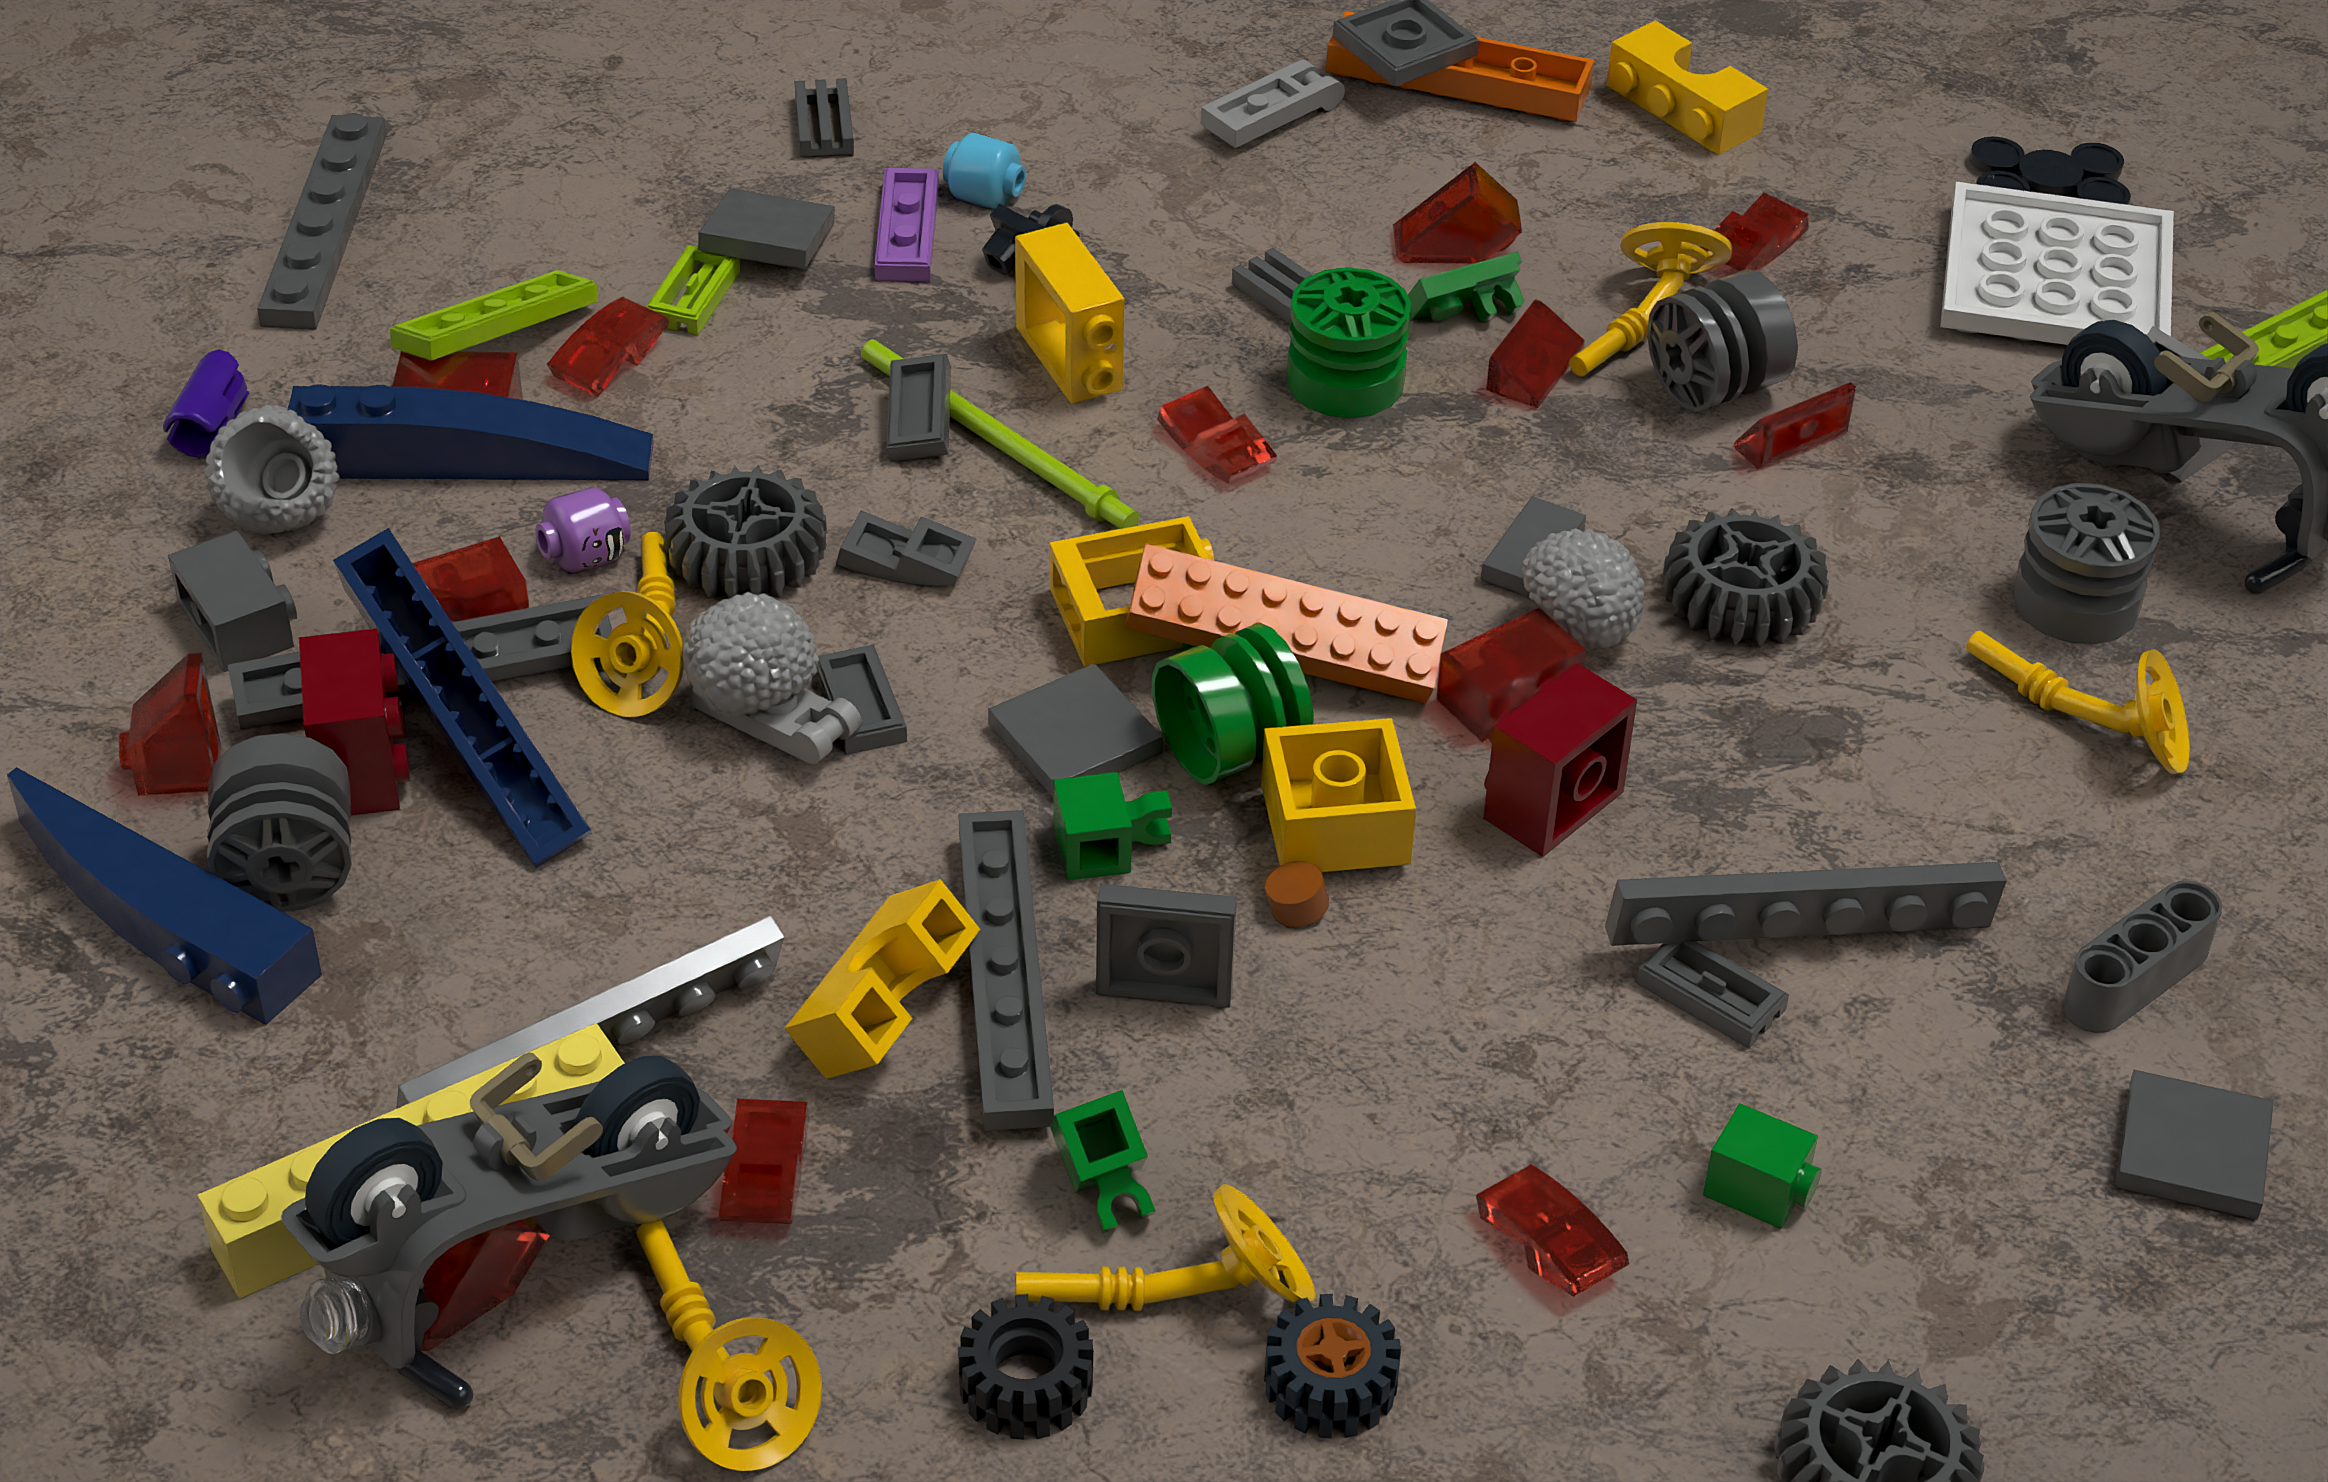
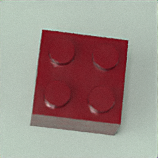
(352, 714)
(1558, 758)

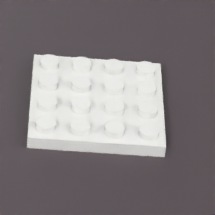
(2054, 264)

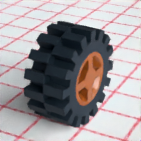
(1361, 1360)

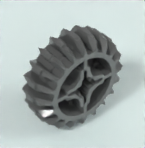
(745, 533)
(1745, 577)
(1849, 1420)

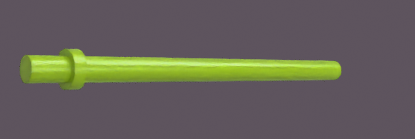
(1099, 501)

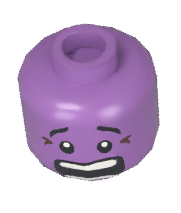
(583, 530)

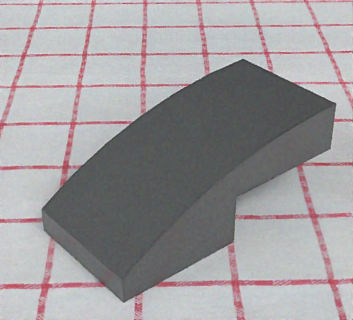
(890, 552)

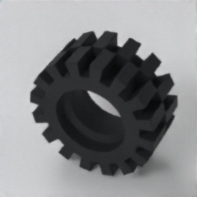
(1018, 1400)

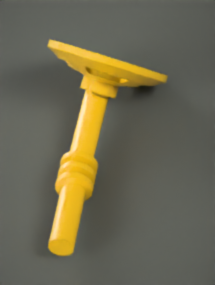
(1674, 263)
(633, 646)
(2154, 712)
(1253, 1254)
(736, 1379)

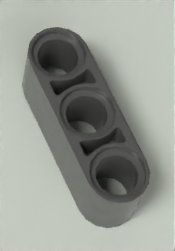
(2142, 956)

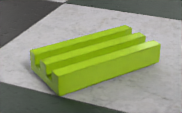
(702, 291)

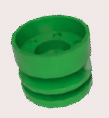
(1348, 342)
(1225, 696)

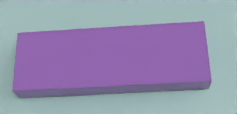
(907, 225)

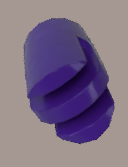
(206, 404)

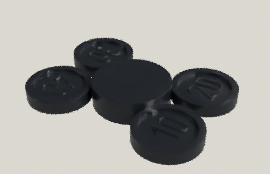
(2052, 170)

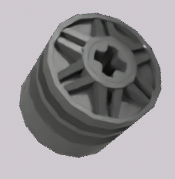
(1722, 340)
(2085, 563)
(280, 820)

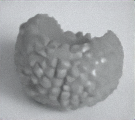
(271, 471)
(1586, 586)
(748, 654)

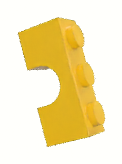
(1710, 108)
(857, 1005)

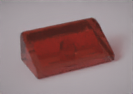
(1533, 356)
(1798, 427)

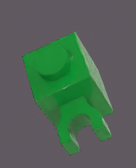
(1098, 826)
(1102, 1150)

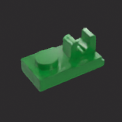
(1446, 292)

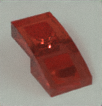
(1762, 232)
(604, 342)
(1214, 439)
(768, 1162)
(1558, 1231)

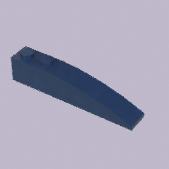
(467, 436)
(460, 698)
(170, 907)

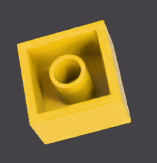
(1338, 795)

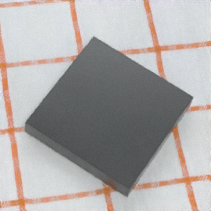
(1405, 39)
(766, 228)
(1075, 728)
(1165, 945)
(2195, 1144)

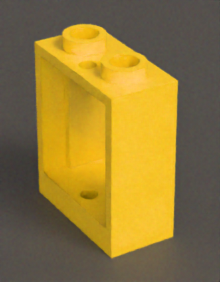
(1069, 312)
(1107, 560)

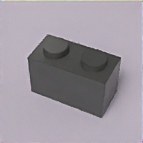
(233, 599)

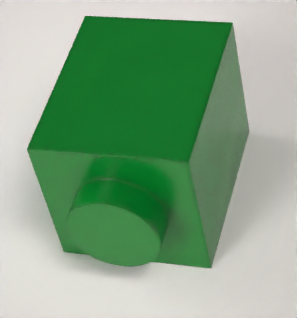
(1762, 1166)

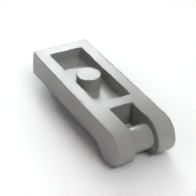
(1271, 103)
(798, 725)

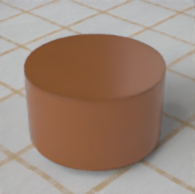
(1297, 894)

